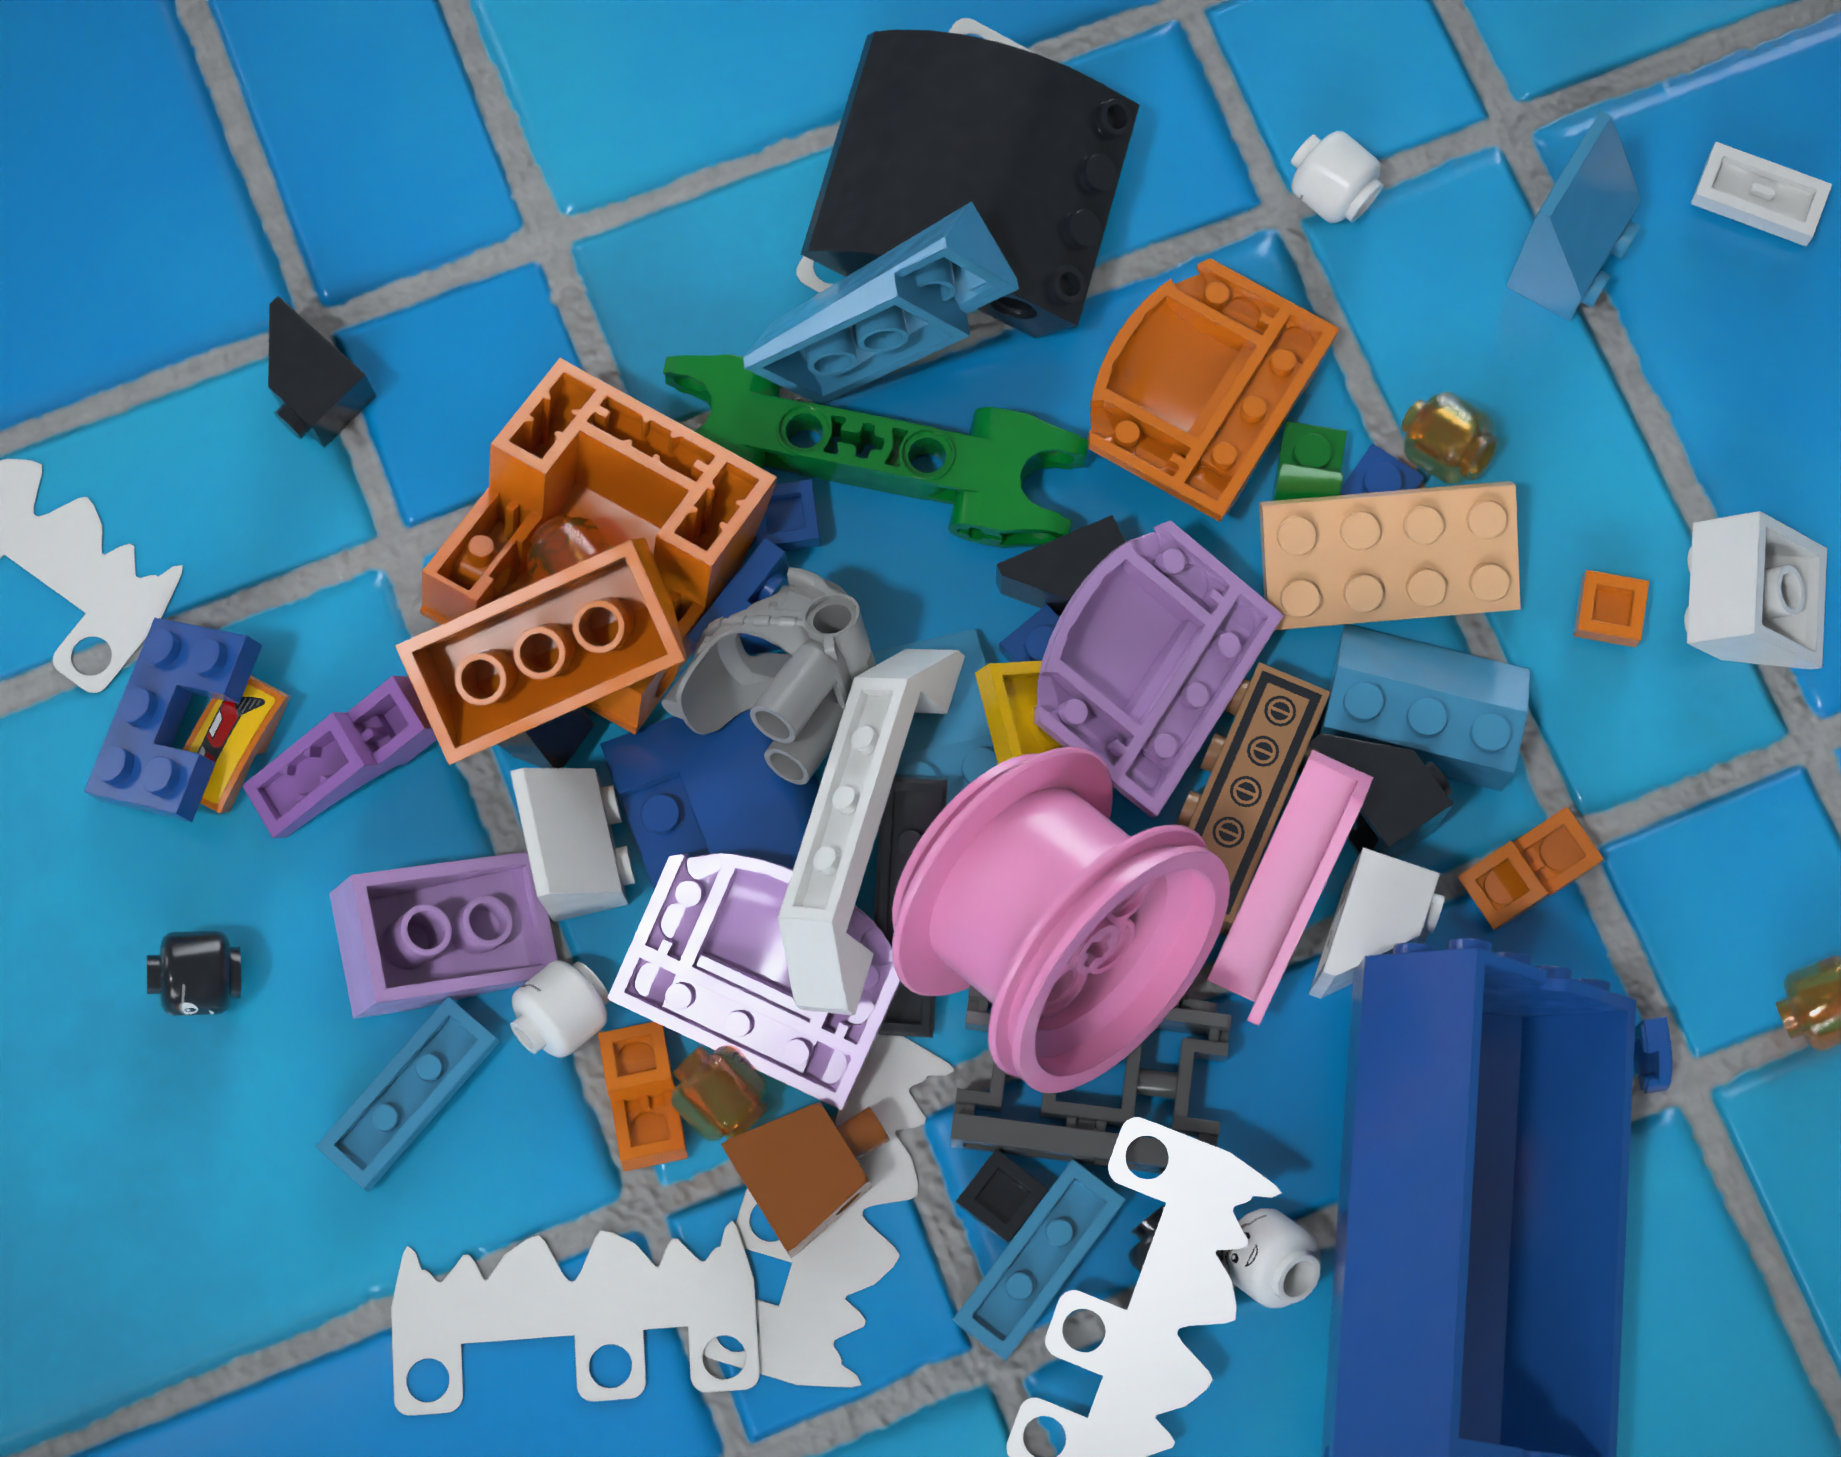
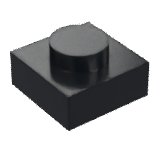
(1001, 1196)

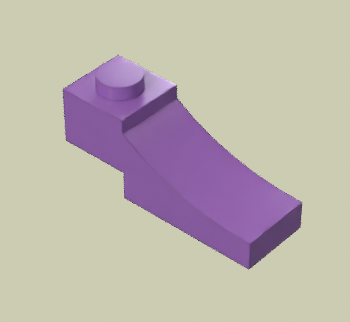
(341, 756)

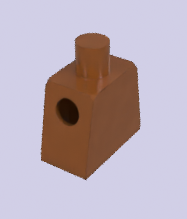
(805, 1169)

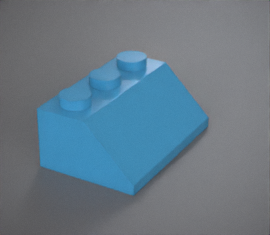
(1432, 700)

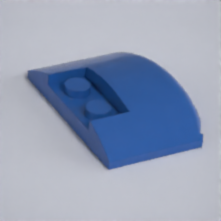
(707, 793)

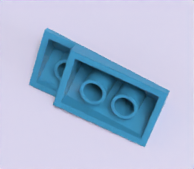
(886, 311)

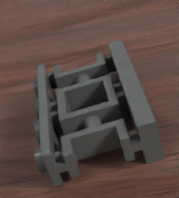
(1085, 1125)

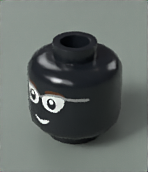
(195, 973)

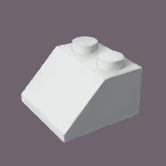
(1756, 592)
(572, 841)
(1378, 907)

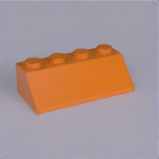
(544, 650)

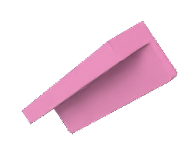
(1290, 880)

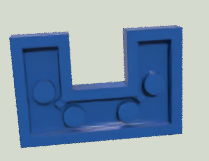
(137, 756)

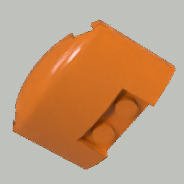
(1204, 384)

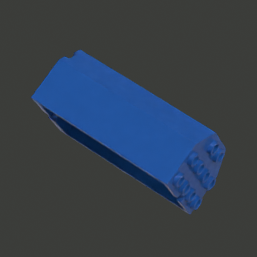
(1480, 1209)

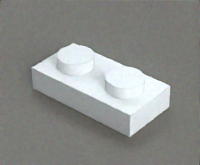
(1761, 194)

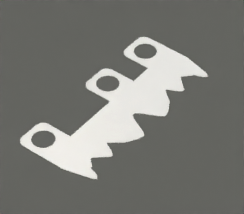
(67, 556)
(850, 1253)
(1179, 1286)
(606, 1304)

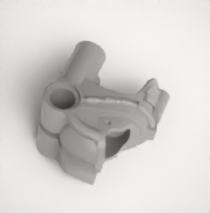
(789, 695)

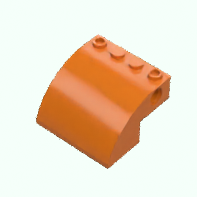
(635, 475)

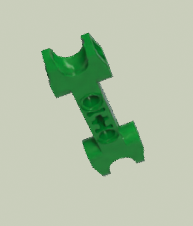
(978, 473)

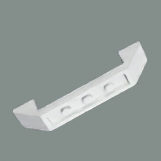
(822, 960)

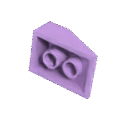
(439, 932)

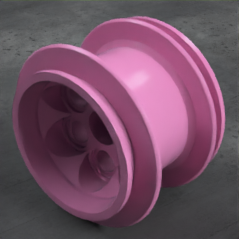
(1056, 916)

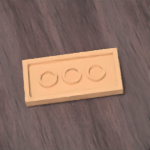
(1391, 555)

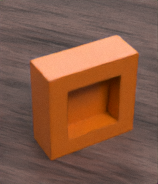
(1611, 608)

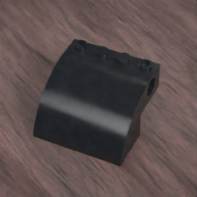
(982, 123)

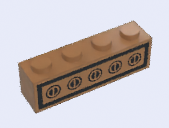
(1252, 772)

